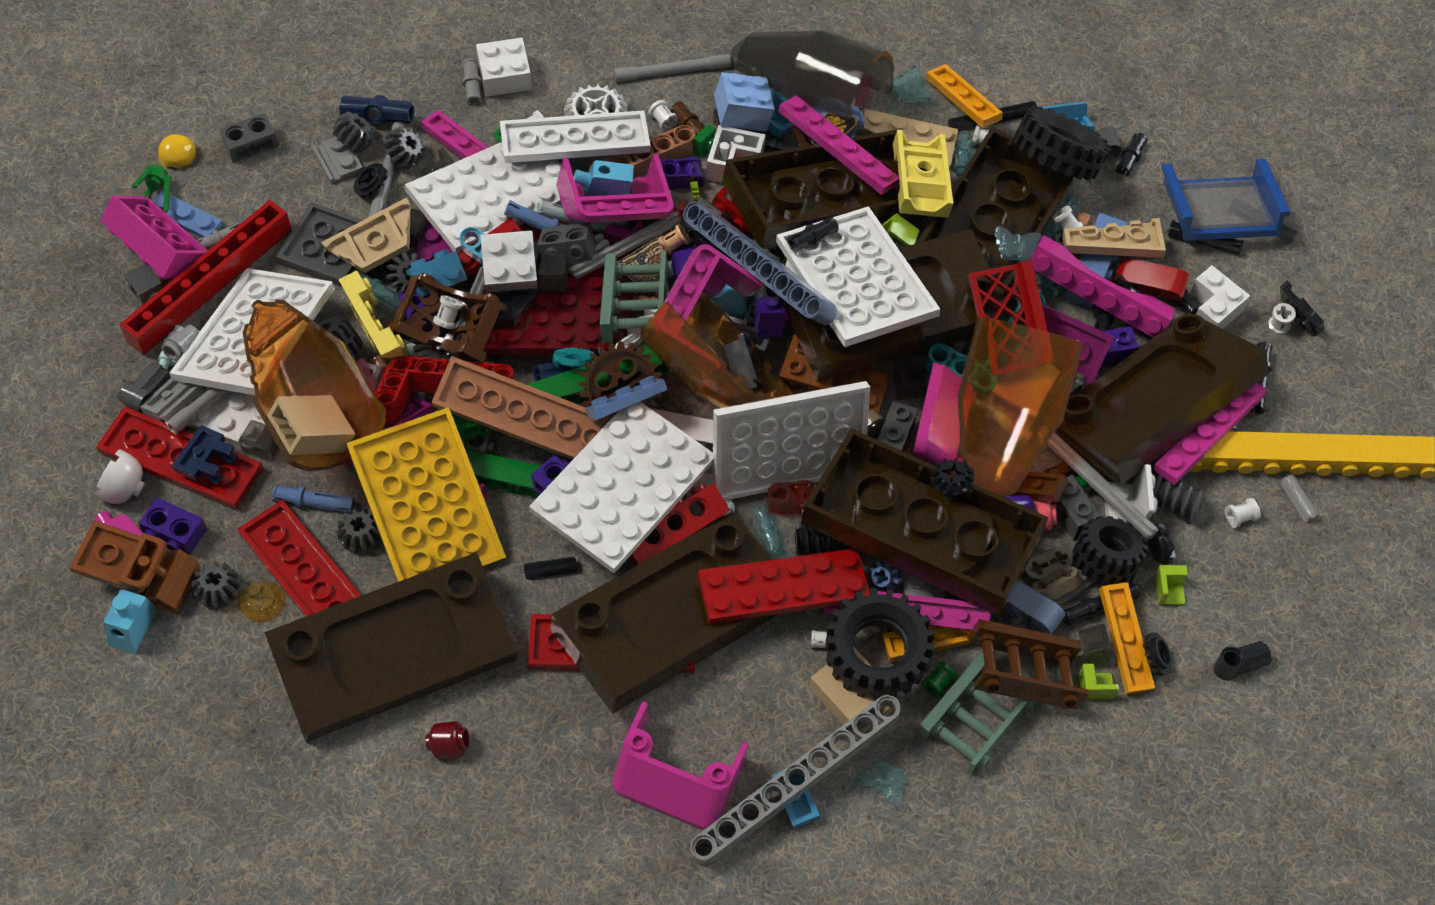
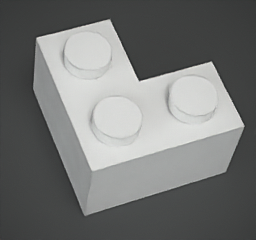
(731, 144)
(1219, 297)

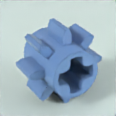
(879, 576)

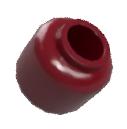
(447, 740)

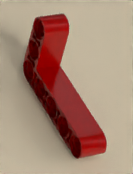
(418, 374)

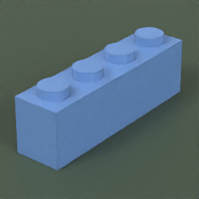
(1097, 263)

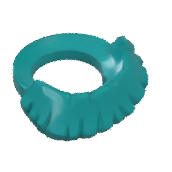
(571, 357)

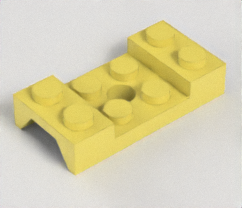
(923, 191)
(363, 305)

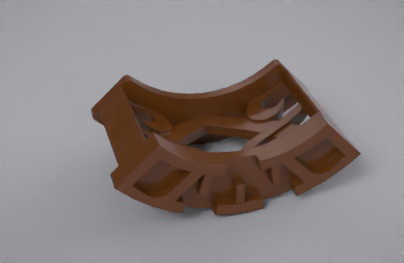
(471, 344)

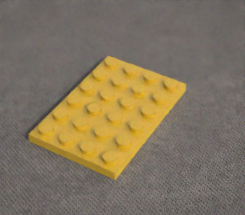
(424, 495)

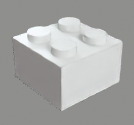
(503, 67)
(508, 261)

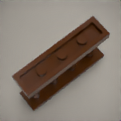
(1032, 644)

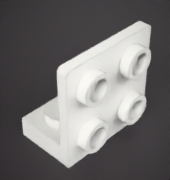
(1138, 494)

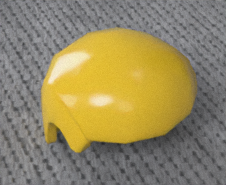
(176, 151)

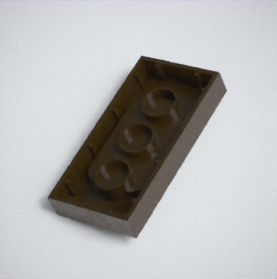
(807, 186)
(1001, 190)
(944, 271)
(1159, 395)
(892, 511)
(654, 616)
(391, 646)

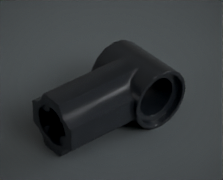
(1242, 660)

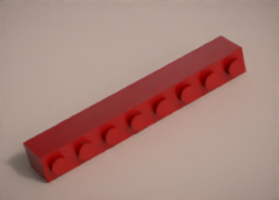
(205, 277)

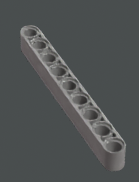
(789, 792)

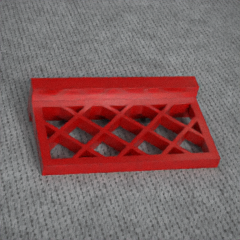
(1026, 293)

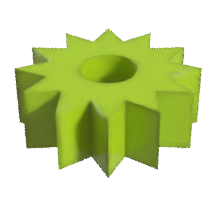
(694, 191)

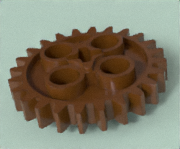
(609, 362)

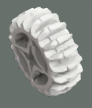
(594, 101)

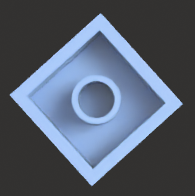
(744, 101)

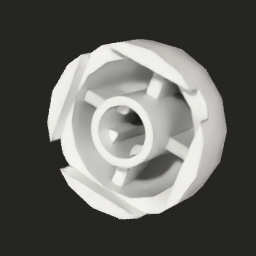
(120, 479)

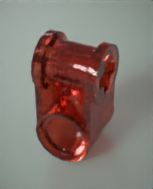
(792, 496)

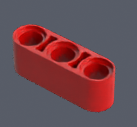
(1153, 278)

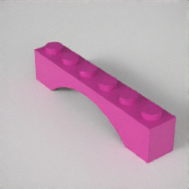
(1066, 270)

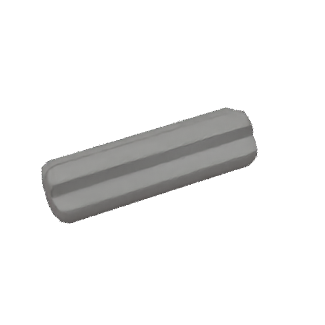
(1299, 498)

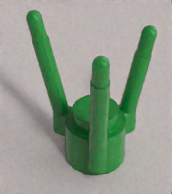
(155, 179)

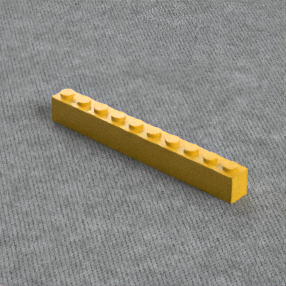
(1321, 454)

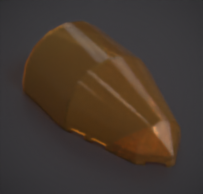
(697, 355)
(301, 358)
(1012, 399)

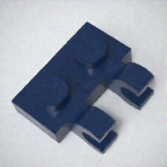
(199, 452)

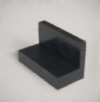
(743, 362)

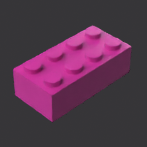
(152, 235)

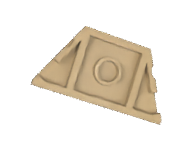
(375, 238)

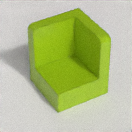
(1169, 584)
(1099, 684)

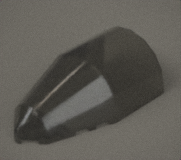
(815, 66)

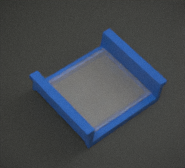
(1227, 205)

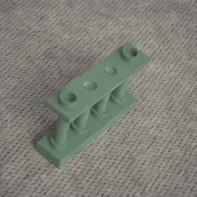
(612, 288)
(950, 705)

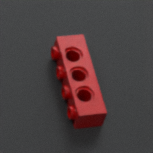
(712, 507)

